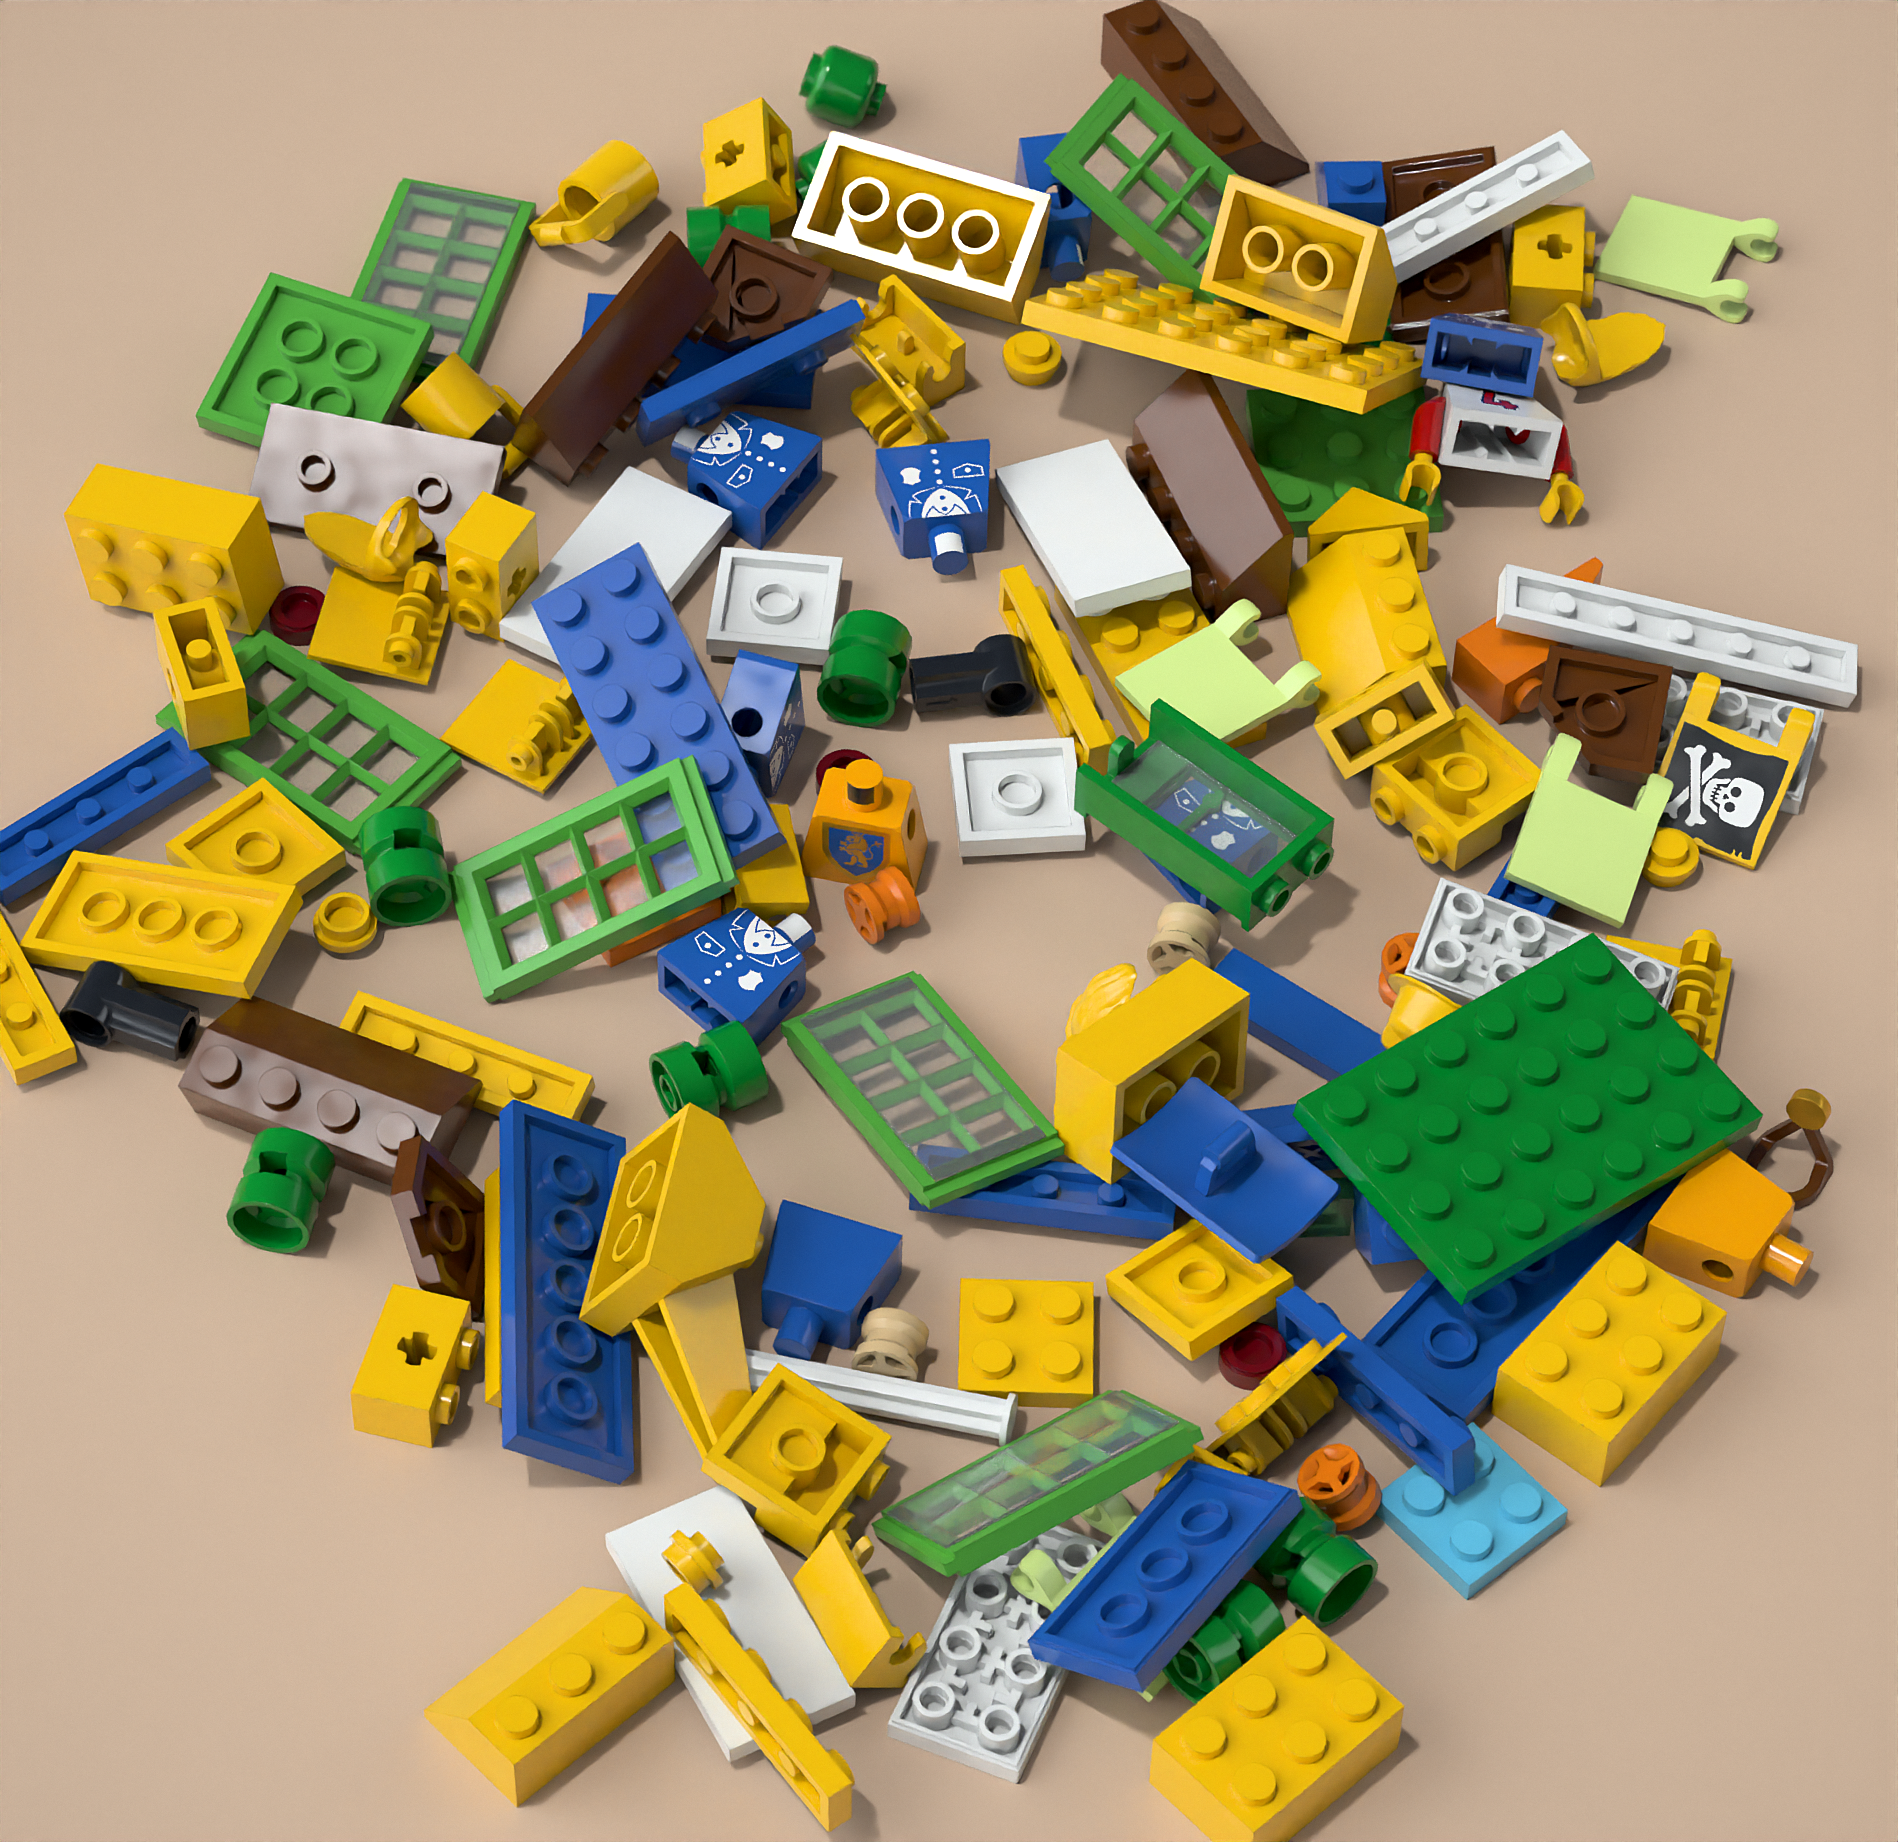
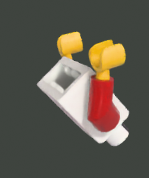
(1492, 434)

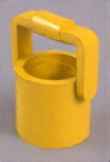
(598, 197)
(459, 402)

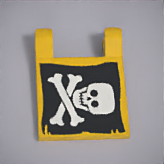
(1727, 781)

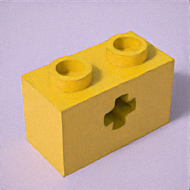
(749, 161)
(1549, 263)
(490, 563)
(201, 673)
(1384, 717)
(414, 1366)

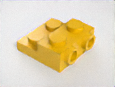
(1454, 788)
(799, 1459)

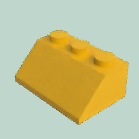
(1301, 262)
(1361, 614)
(556, 1690)

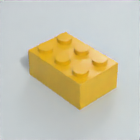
(173, 542)
(1142, 1055)
(1608, 1363)
(1276, 1740)

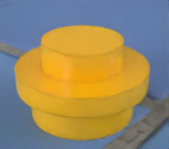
(1031, 357)
(1670, 858)
(344, 923)
(694, 1560)

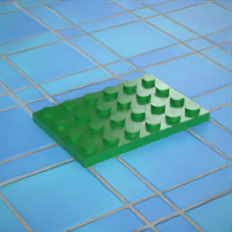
(1526, 1117)

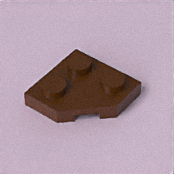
(760, 289)
(1608, 706)
(440, 1222)

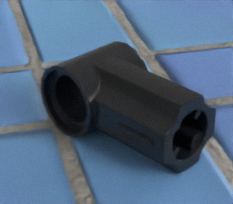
(990, 676)
(114, 1007)

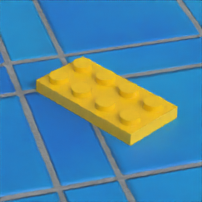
(1133, 636)
(162, 923)

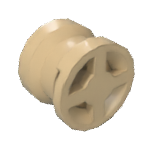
(1183, 933)
(891, 1343)

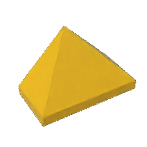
(1364, 512)

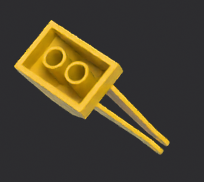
(667, 1260)

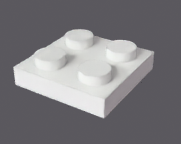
(774, 605)
(1015, 797)

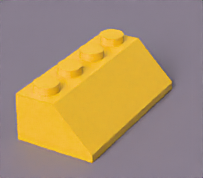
(927, 223)

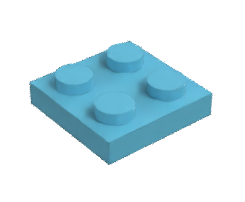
(1480, 1529)

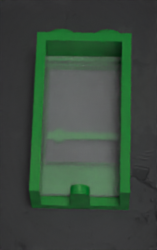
(1208, 816)

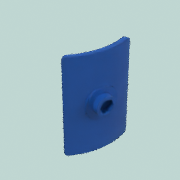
(1227, 1171)

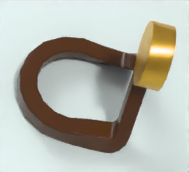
(1810, 1112)

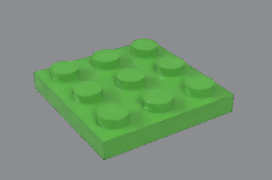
(316, 355)
(1322, 451)

